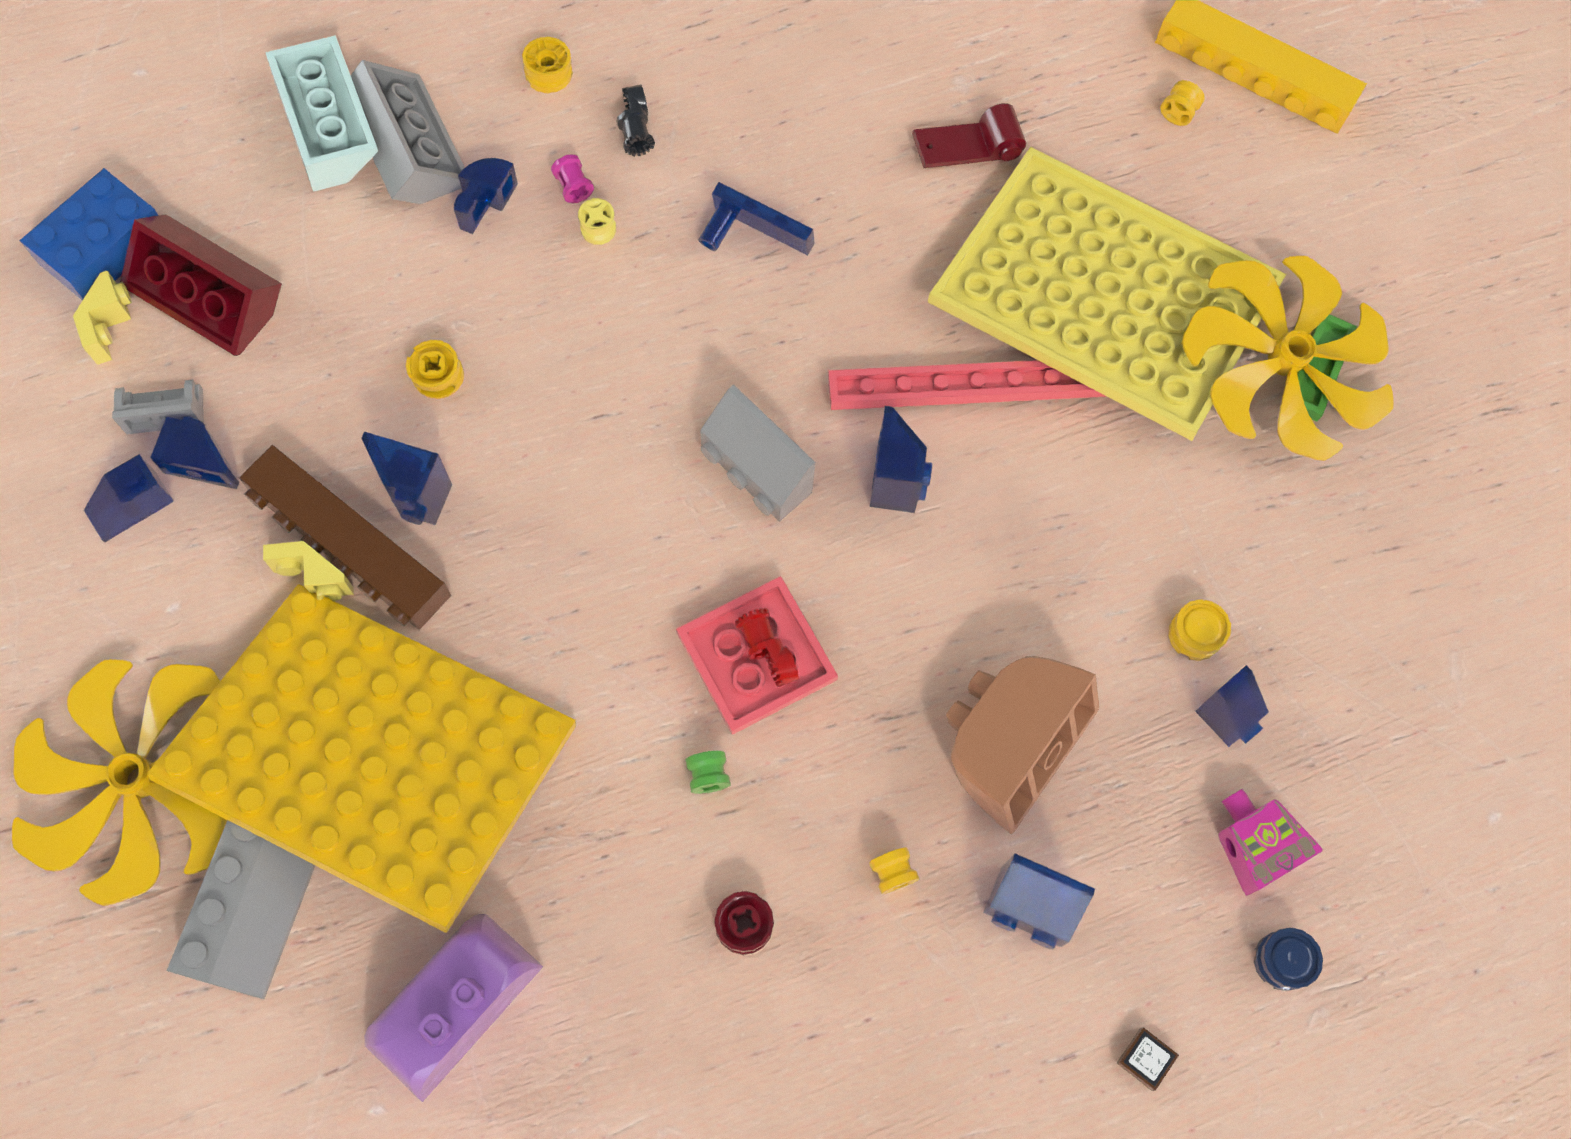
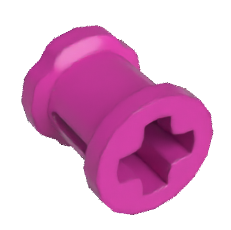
(574, 183)

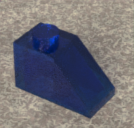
(191, 452)
(126, 498)
(1235, 708)

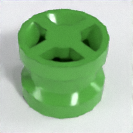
(708, 772)

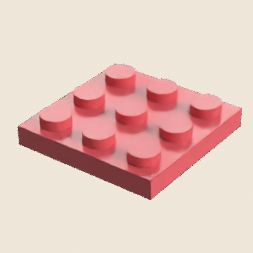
(743, 686)

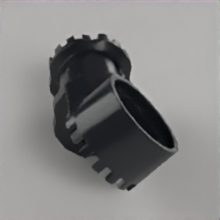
(634, 122)

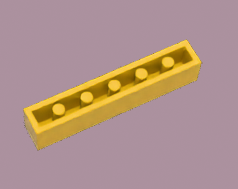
(1260, 63)

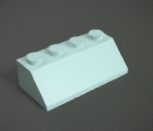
(323, 111)

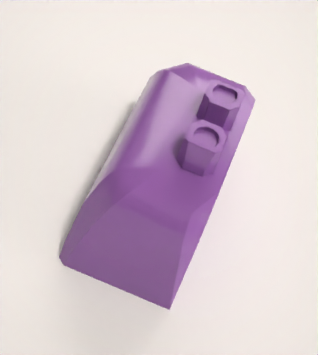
(450, 1004)

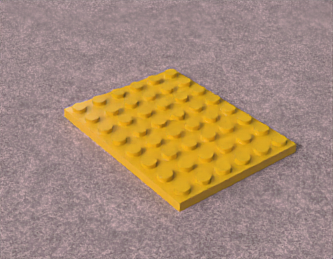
(366, 755)

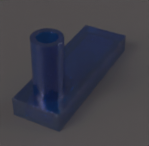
(735, 205)

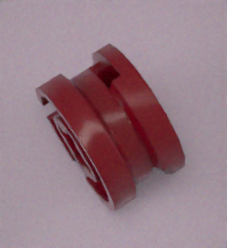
(744, 922)

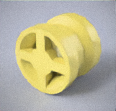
(594, 212)

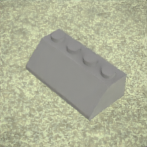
(411, 140)
(242, 914)

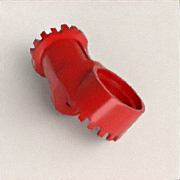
(764, 644)

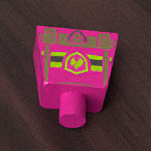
(1263, 842)

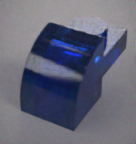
(484, 185)

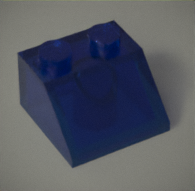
(900, 466)
(411, 477)
(1038, 901)

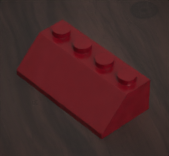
(198, 282)

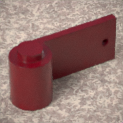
(992, 139)

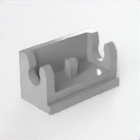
(149, 410)

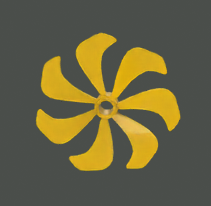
(1289, 353)
(47, 773)

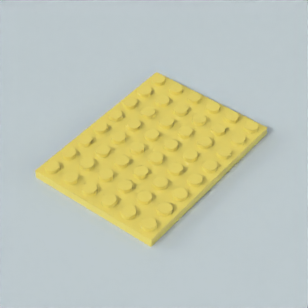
(1096, 289)

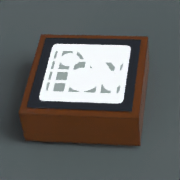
(1147, 1059)

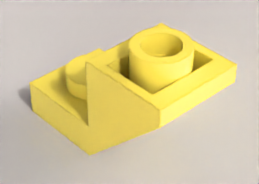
(101, 308)
(319, 574)

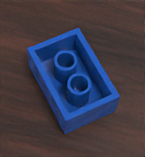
(88, 233)

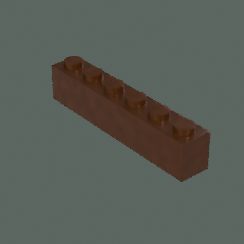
(345, 537)

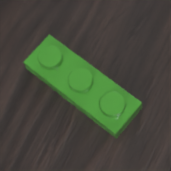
(1327, 331)

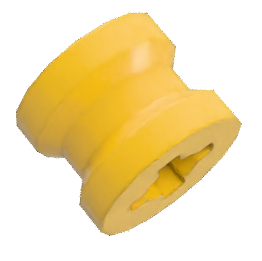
(1182, 102)
(894, 870)

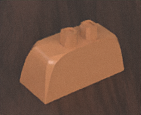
(1019, 732)

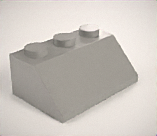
(757, 455)

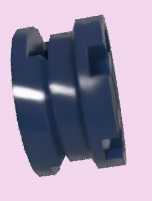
(1288, 959)

